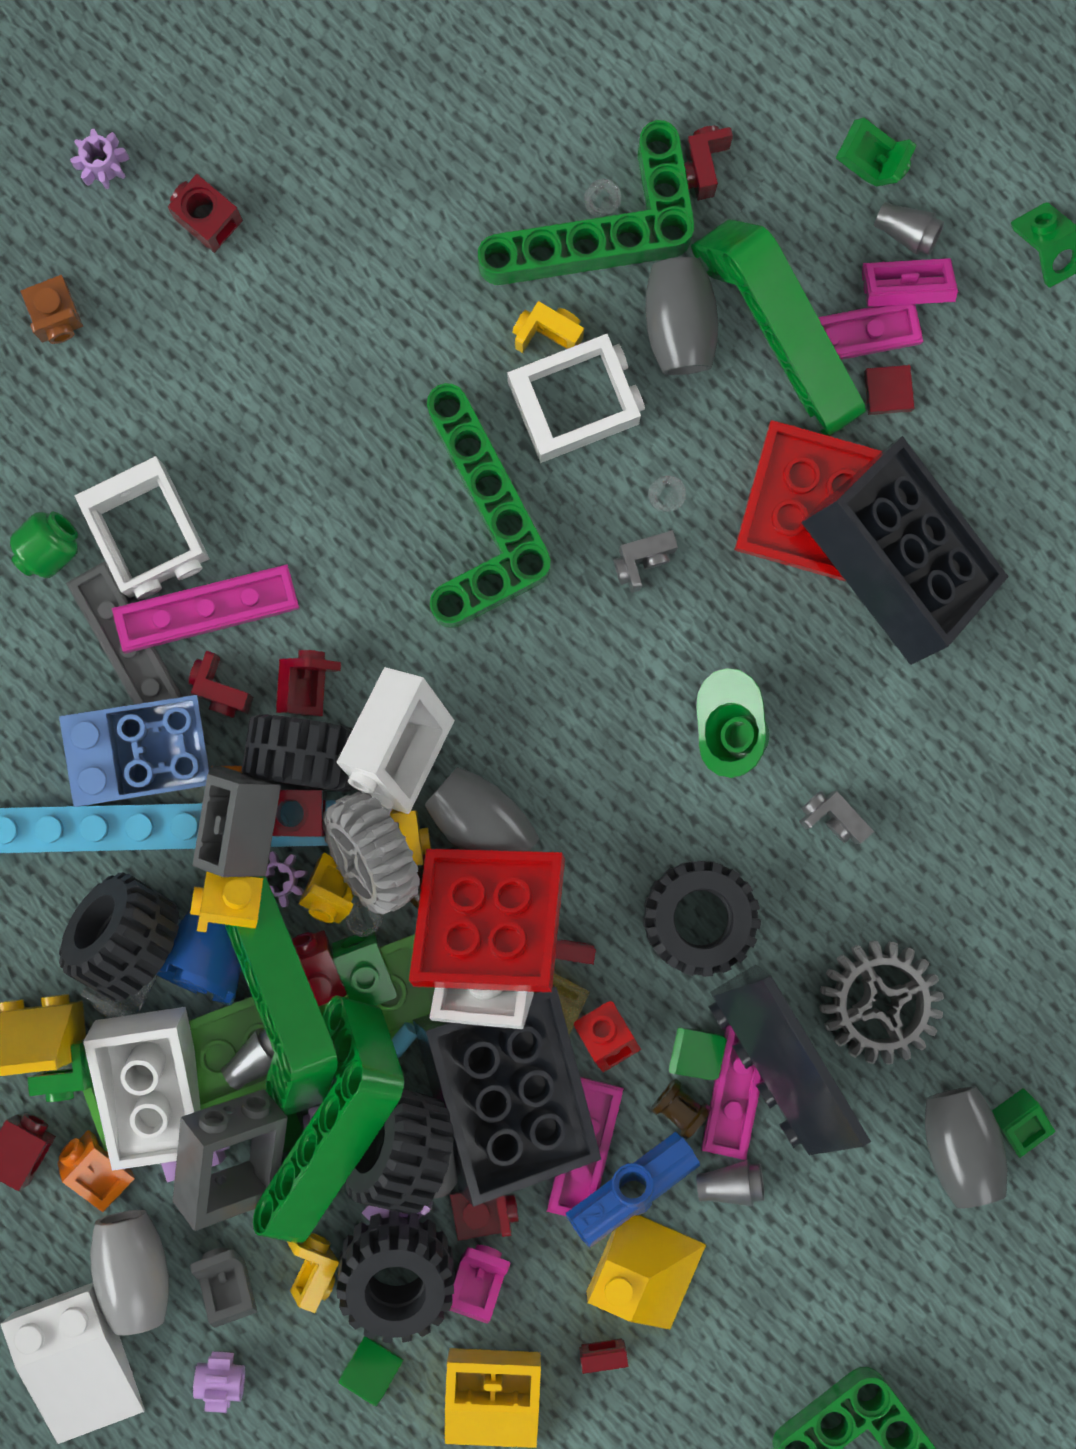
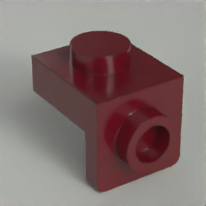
(699, 163)
(303, 683)
(223, 698)
(319, 966)

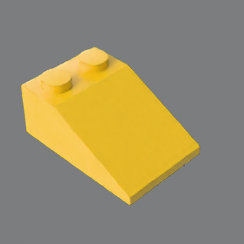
(39, 1035)

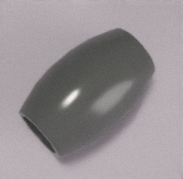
(681, 316)
(479, 815)
(966, 1147)

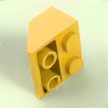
(492, 1397)

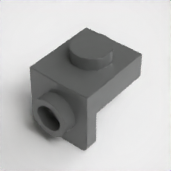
(224, 1286)

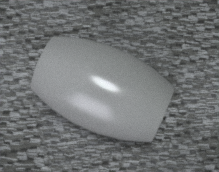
(129, 1272)

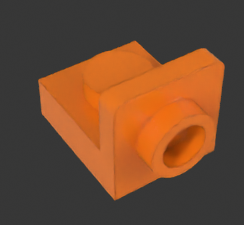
(88, 1172)

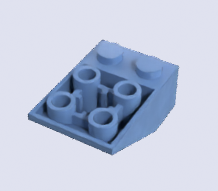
(134, 750)

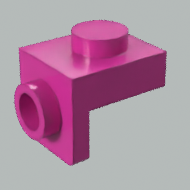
(478, 1282)

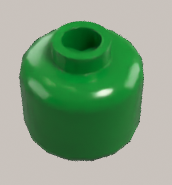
(44, 544)

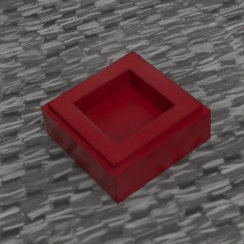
(889, 389)
(575, 951)
(603, 1356)

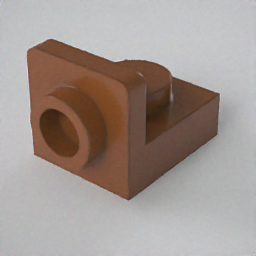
(52, 310)

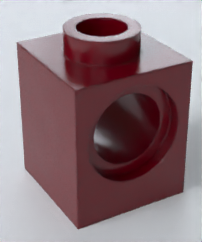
(214, 228)
(313, 805)
(22, 1149)

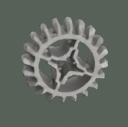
(371, 852)
(861, 1010)

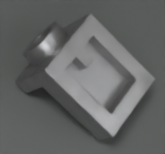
(651, 551)
(844, 819)

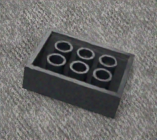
(906, 551)
(787, 1063)
(510, 1099)

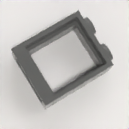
(230, 1192)

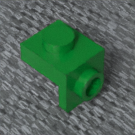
(875, 154)
(62, 1083)

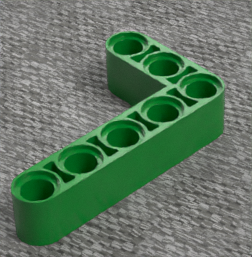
(605, 231)
(755, 263)
(491, 508)
(297, 1032)
(341, 1128)
(856, 1417)

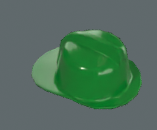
(731, 723)

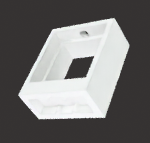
(533, 417)
(124, 488)
(396, 740)

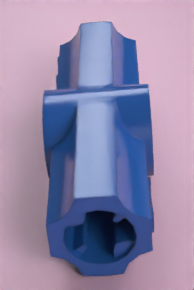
(609, 1208)

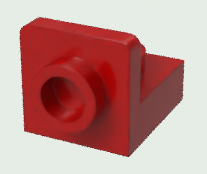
(606, 1036)

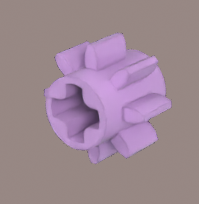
(98, 169)
(288, 886)
(219, 1382)

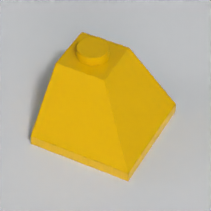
(645, 1272)

